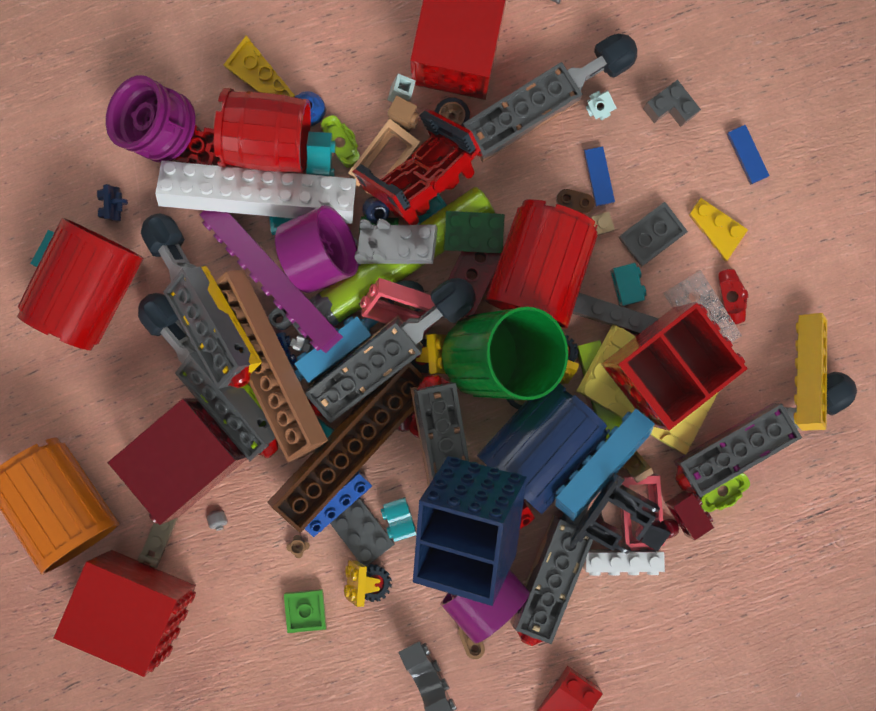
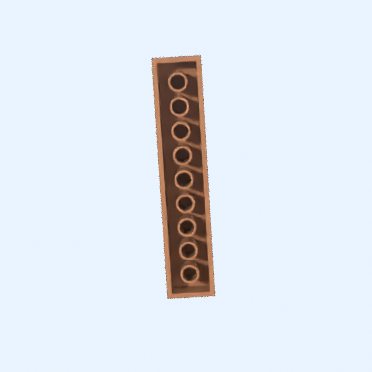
(274, 379)

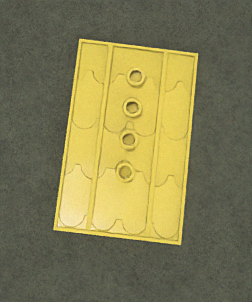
(601, 389)

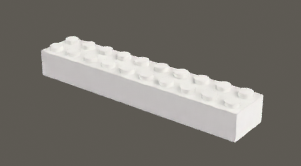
(252, 190)

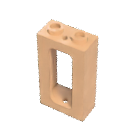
(390, 130)

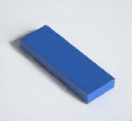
(748, 154)
(599, 176)

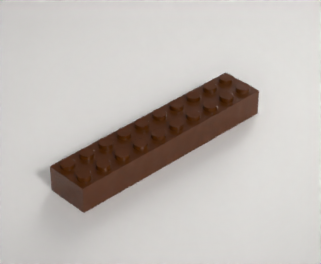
(346, 449)

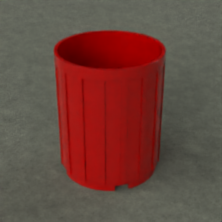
(544, 260)
(78, 285)

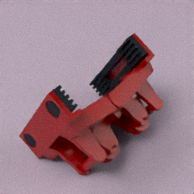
(447, 140)

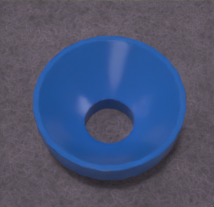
(318, 106)

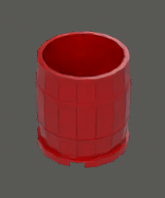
(262, 131)

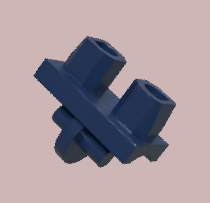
(112, 203)

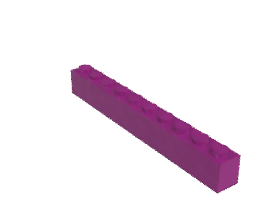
(273, 279)

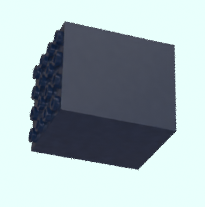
(468, 529)

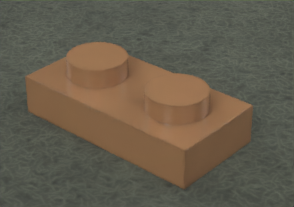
(638, 467)

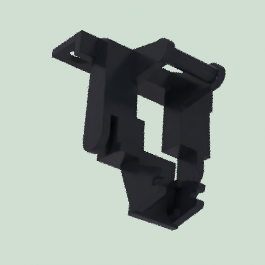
(641, 510)

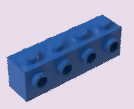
(340, 502)

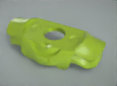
(348, 153)
(735, 487)

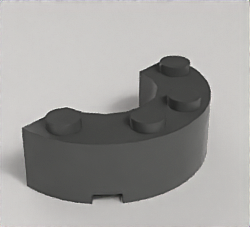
(427, 677)

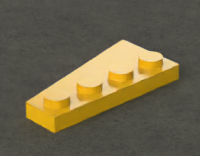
(254, 70)

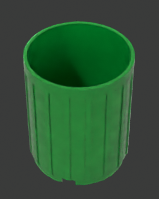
(506, 354)

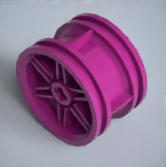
(150, 119)

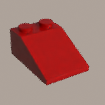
(572, 693)

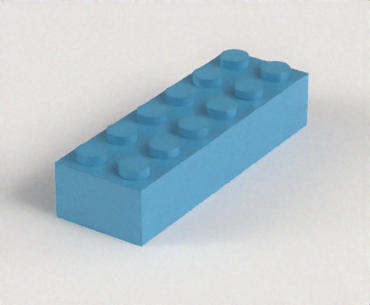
(608, 459)

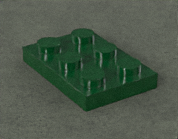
(474, 232)

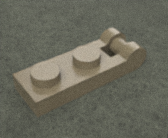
(157, 542)

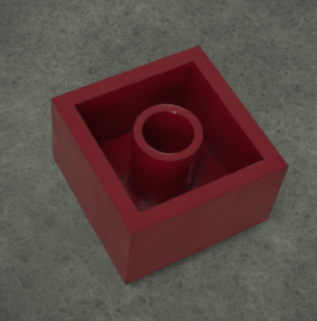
(689, 515)

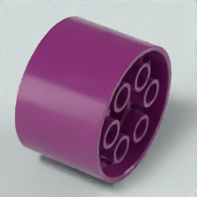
(316, 249)
(483, 620)

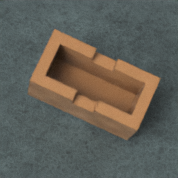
(403, 113)

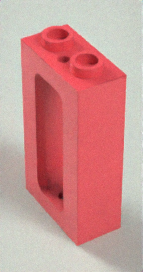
(384, 311)
(654, 494)

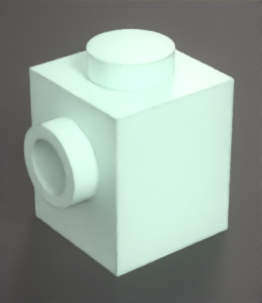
(402, 87)

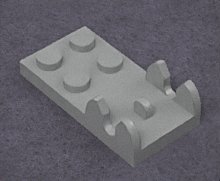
(395, 243)

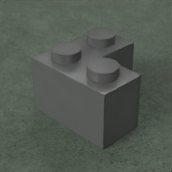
(673, 101)

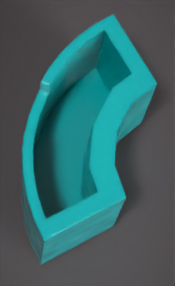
(320, 154)

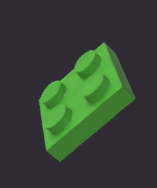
(305, 611)

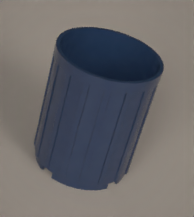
(546, 444)

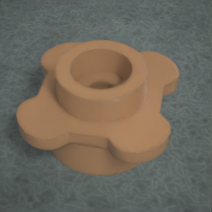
(298, 552)

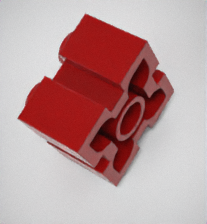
(203, 156)

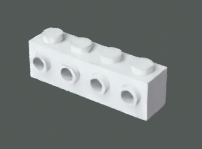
(617, 561)

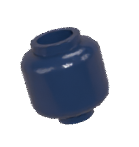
(374, 210)

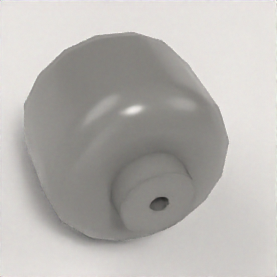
(217, 519)

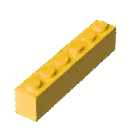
(811, 372)

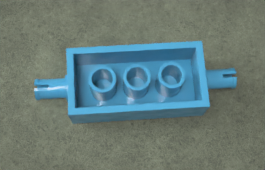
(316, 363)

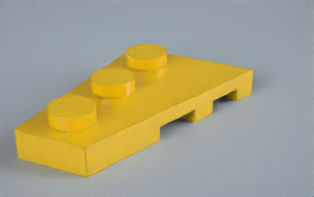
(718, 227)

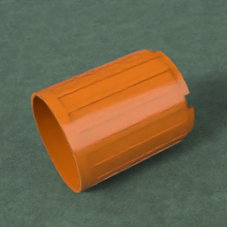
(52, 505)

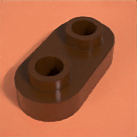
(575, 200)

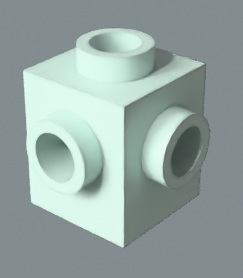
(608, 105)

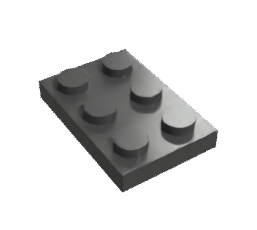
(653, 234)
(362, 533)

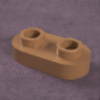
(467, 643)

